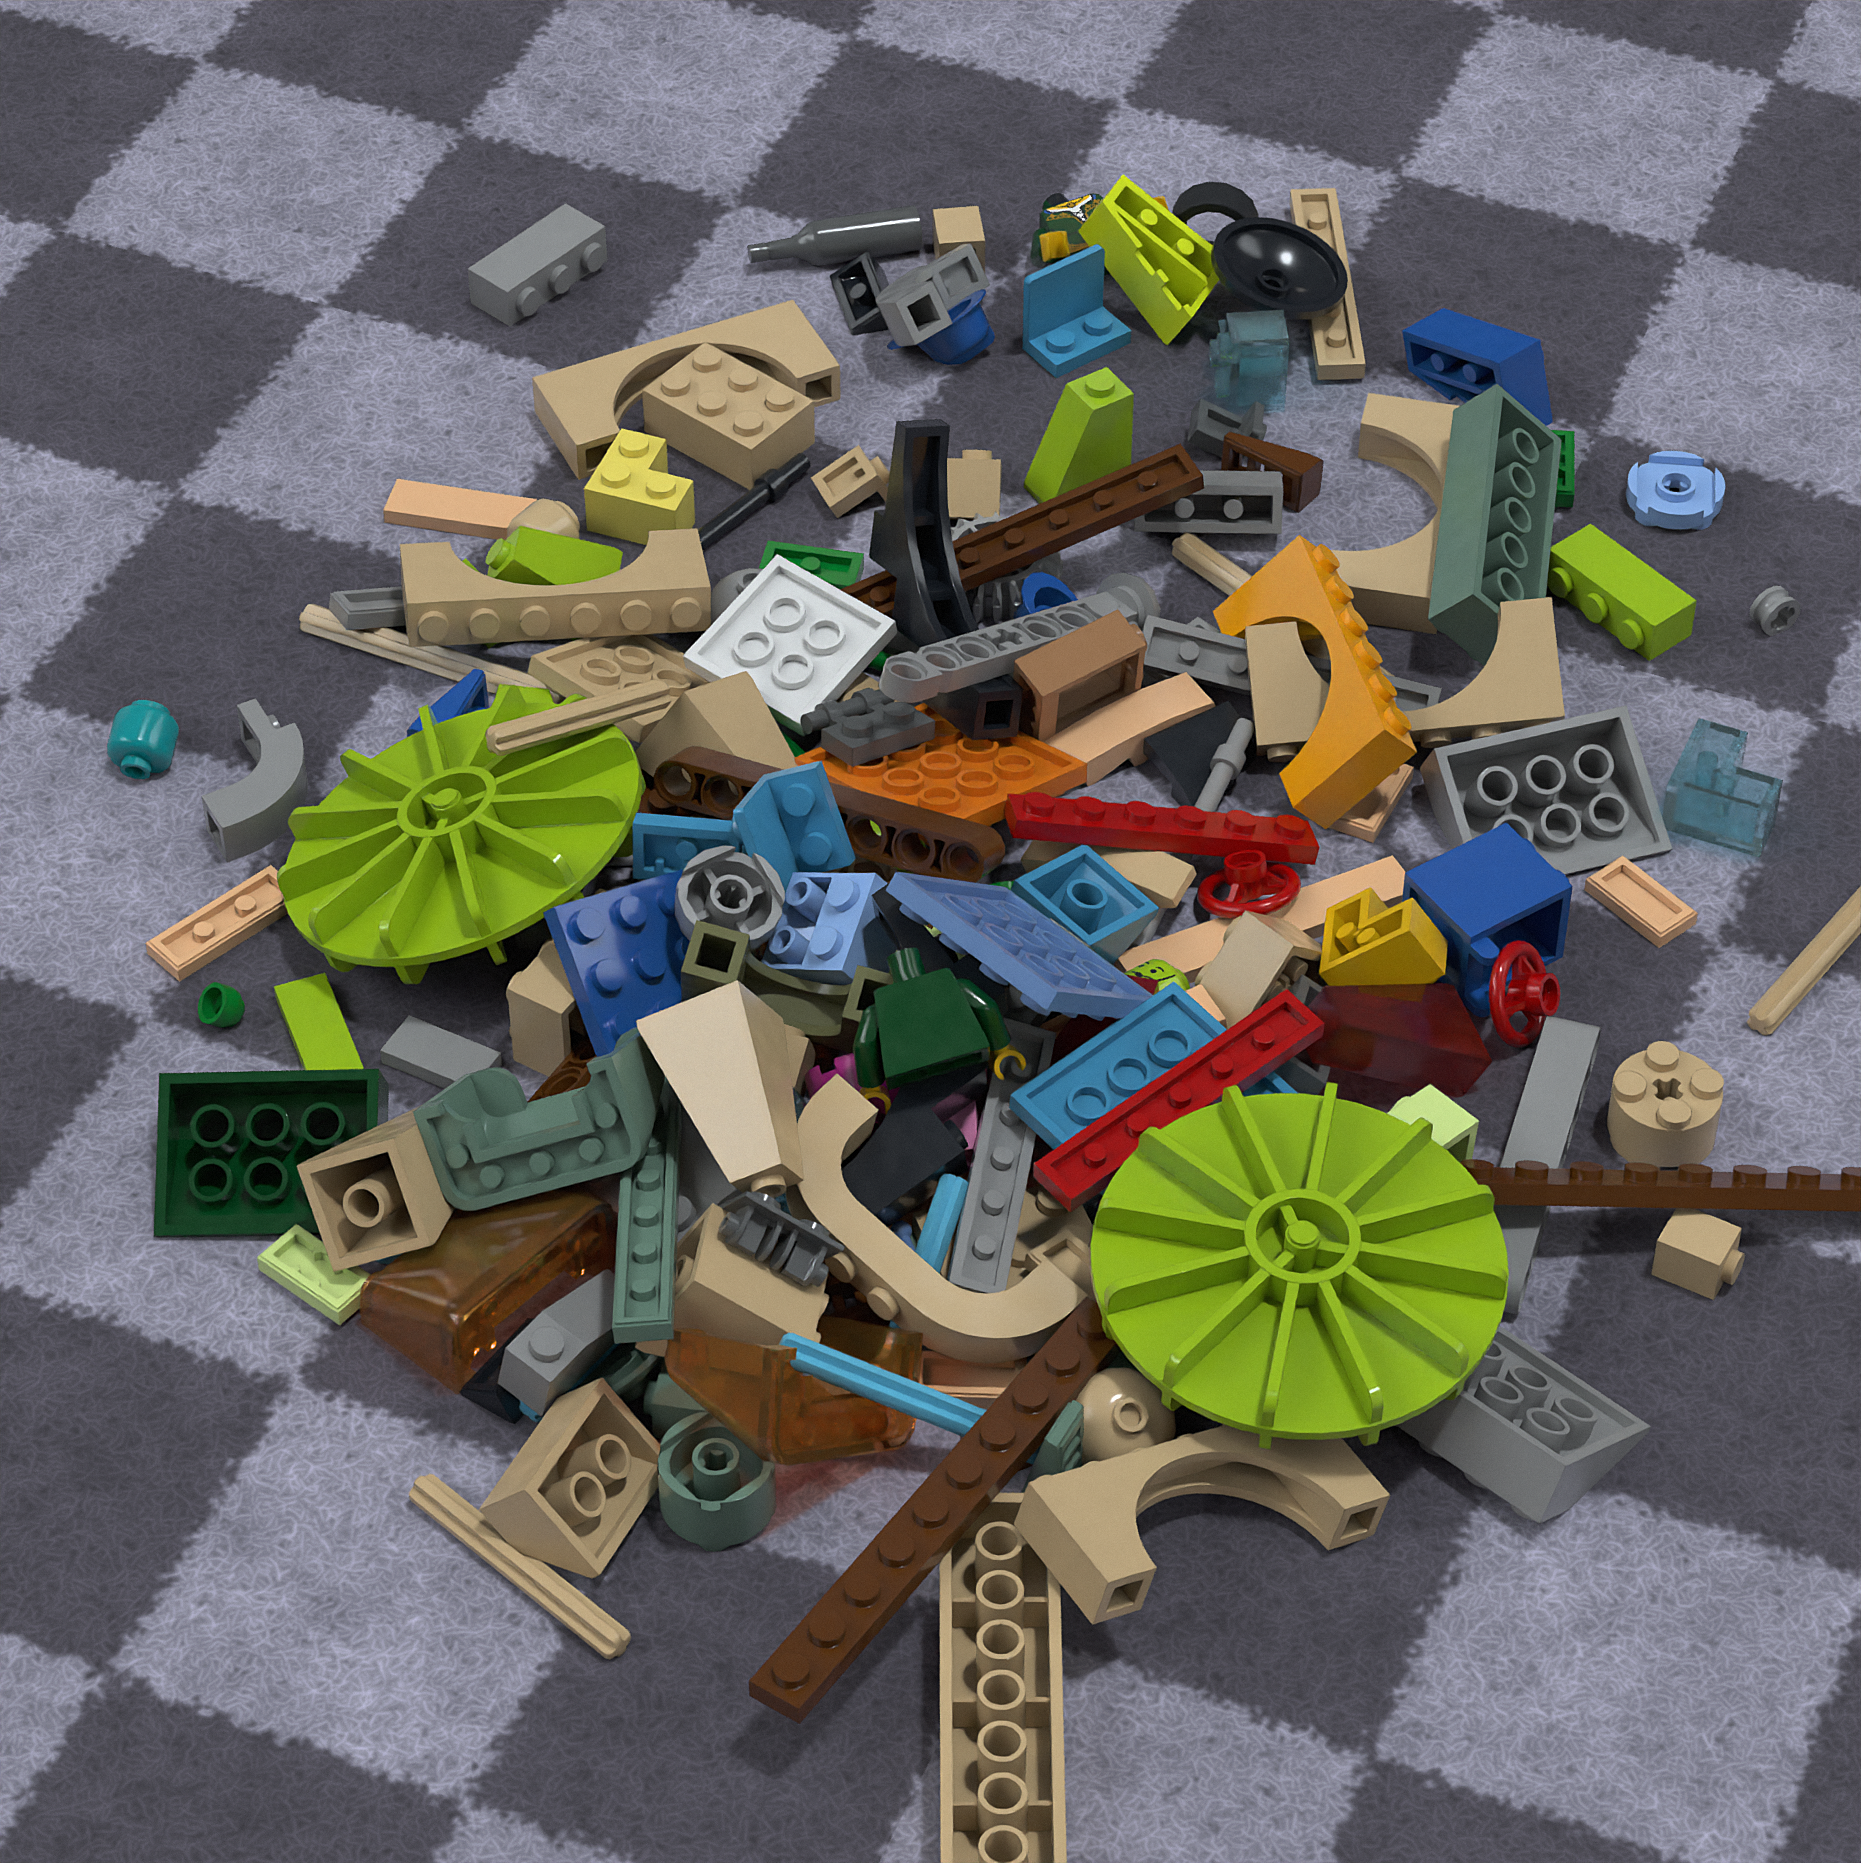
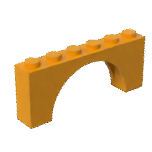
(1361, 728)

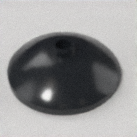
(1279, 267)

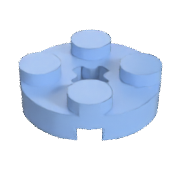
(1692, 507)

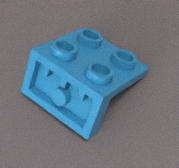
(1066, 314)
(794, 822)
(670, 842)

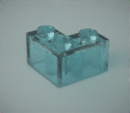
(1251, 360)
(1716, 797)

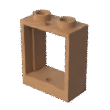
(1079, 674)

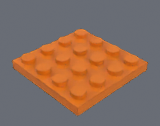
(958, 773)

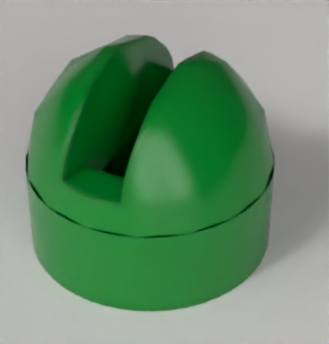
(220, 1005)

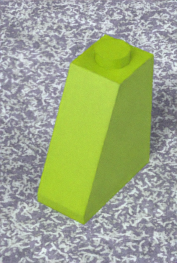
(1084, 437)
(550, 559)

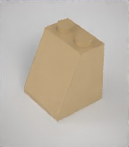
(735, 1293)

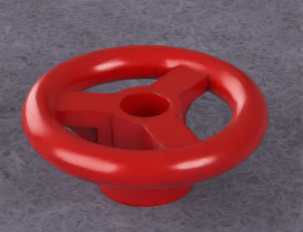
(1249, 879)
(1529, 991)

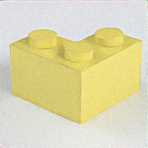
(635, 492)

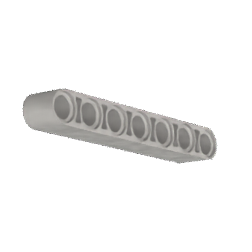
(1542, 1134)

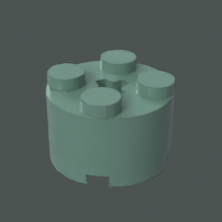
(713, 1484)

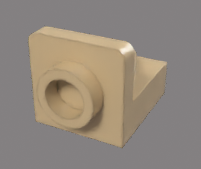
(851, 480)

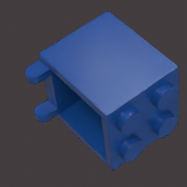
(1486, 898)

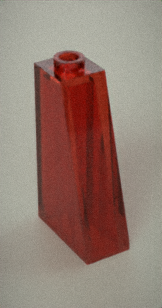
(1400, 1035)

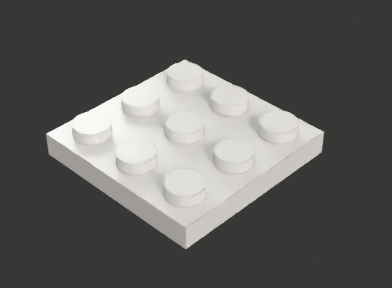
(793, 639)

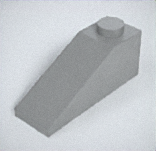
(560, 1344)

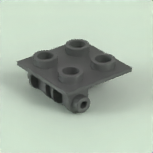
(757, 1223)

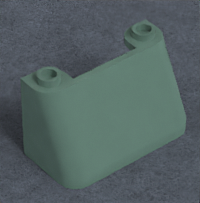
(501, 1148)

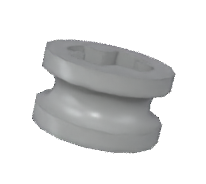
(1775, 610)

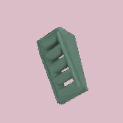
(1062, 1445)

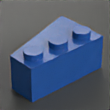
(1469, 356)

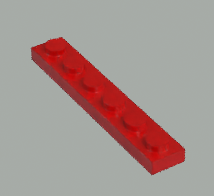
(1159, 828)
(1235, 1057)

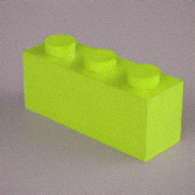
(1620, 592)

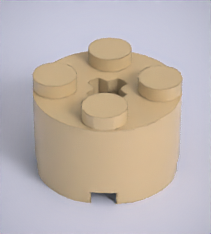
(1664, 1107)

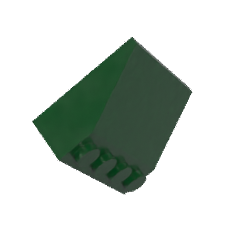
(237, 1140)

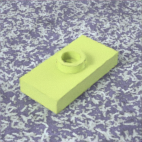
(303, 1267)

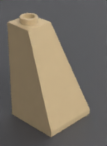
(720, 717)
(735, 1081)
(376, 1194)

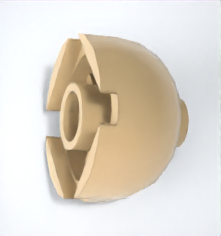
(1122, 1414)

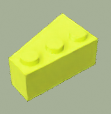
(1151, 256)

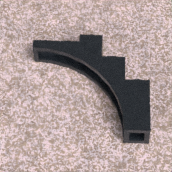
(930, 605)
(913, 1144)

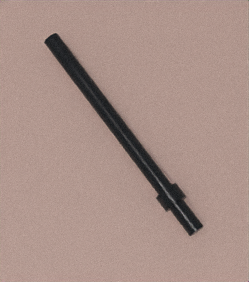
(766, 488)

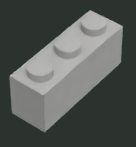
(537, 264)
(1226, 505)

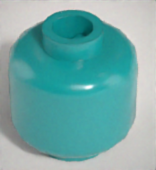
(142, 738)

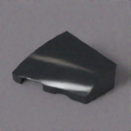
(1188, 747)

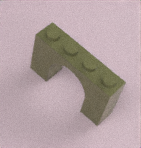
(821, 1010)

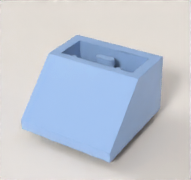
(829, 928)

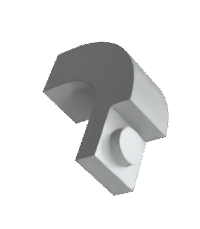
(919, 300)
(258, 807)

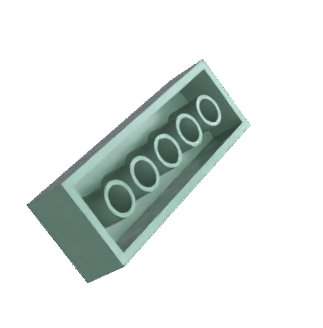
(1493, 518)

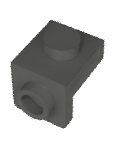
(1212, 423)

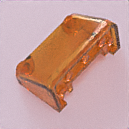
(485, 1264)
(789, 1413)

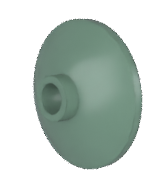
(625, 1371)

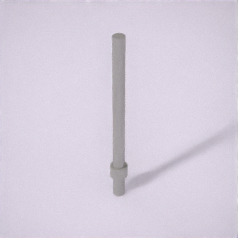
(1225, 767)

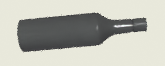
(847, 237)

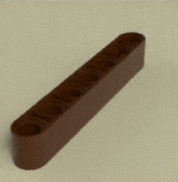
(897, 820)

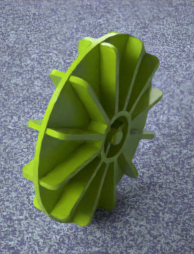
(457, 845)
(1299, 1266)

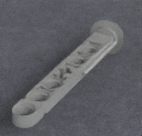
(994, 649)

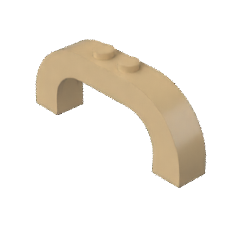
(891, 1274)

